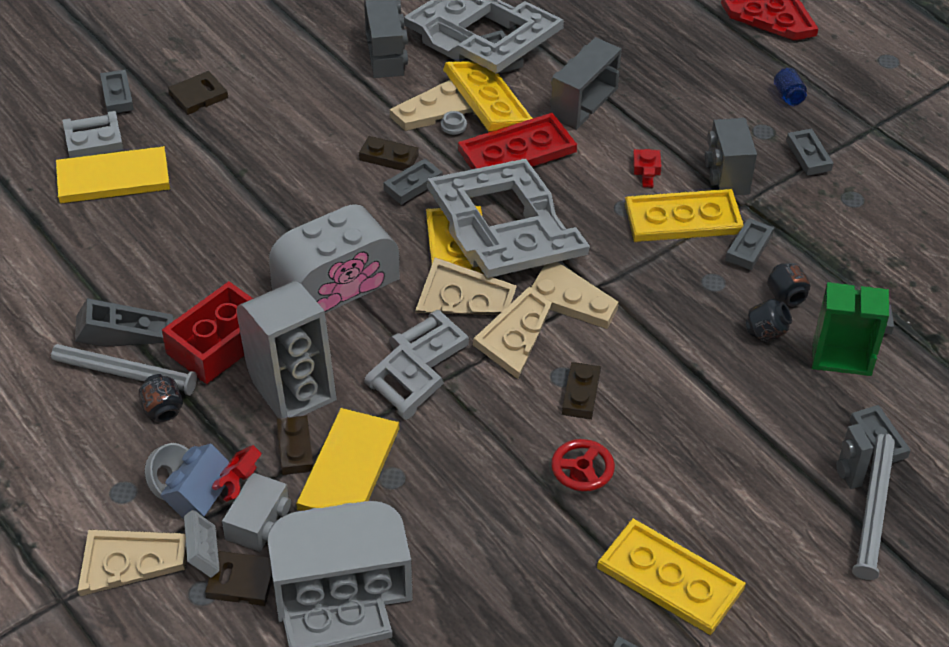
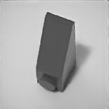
(119, 325)

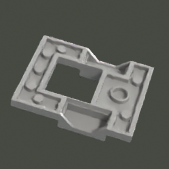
(445, 22)
(509, 245)

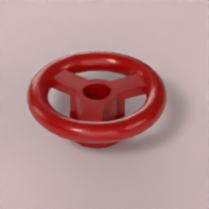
(582, 473)

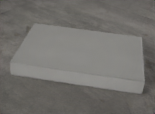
(338, 628)

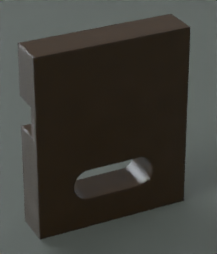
(193, 94)
(248, 580)

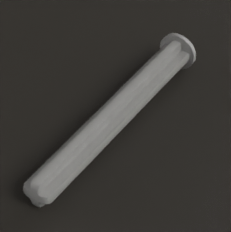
(120, 366)
(875, 508)

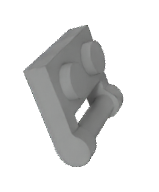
(95, 140)
(436, 344)
(410, 373)

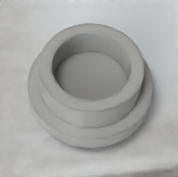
(453, 123)

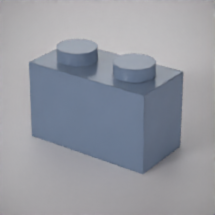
(192, 483)

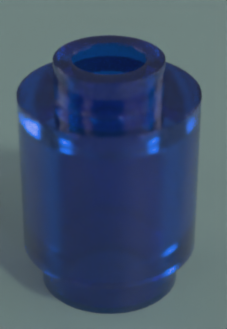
(790, 86)

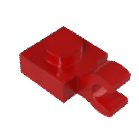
(648, 164)
(240, 466)

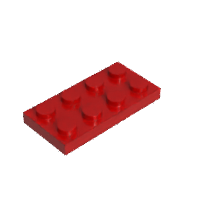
(534, 140)

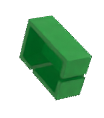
(850, 329)

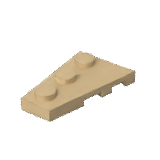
(429, 107)
(463, 291)
(575, 295)
(514, 331)
(129, 557)

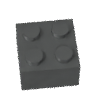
(731, 155)

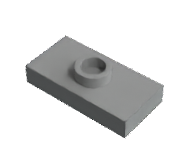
(201, 543)

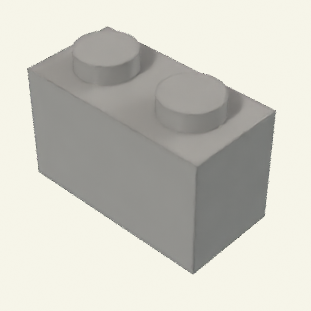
(256, 511)

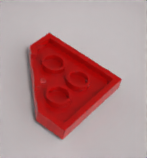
(780, 17)

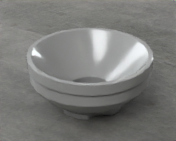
(166, 456)

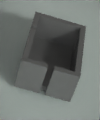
(386, 37)
(585, 82)

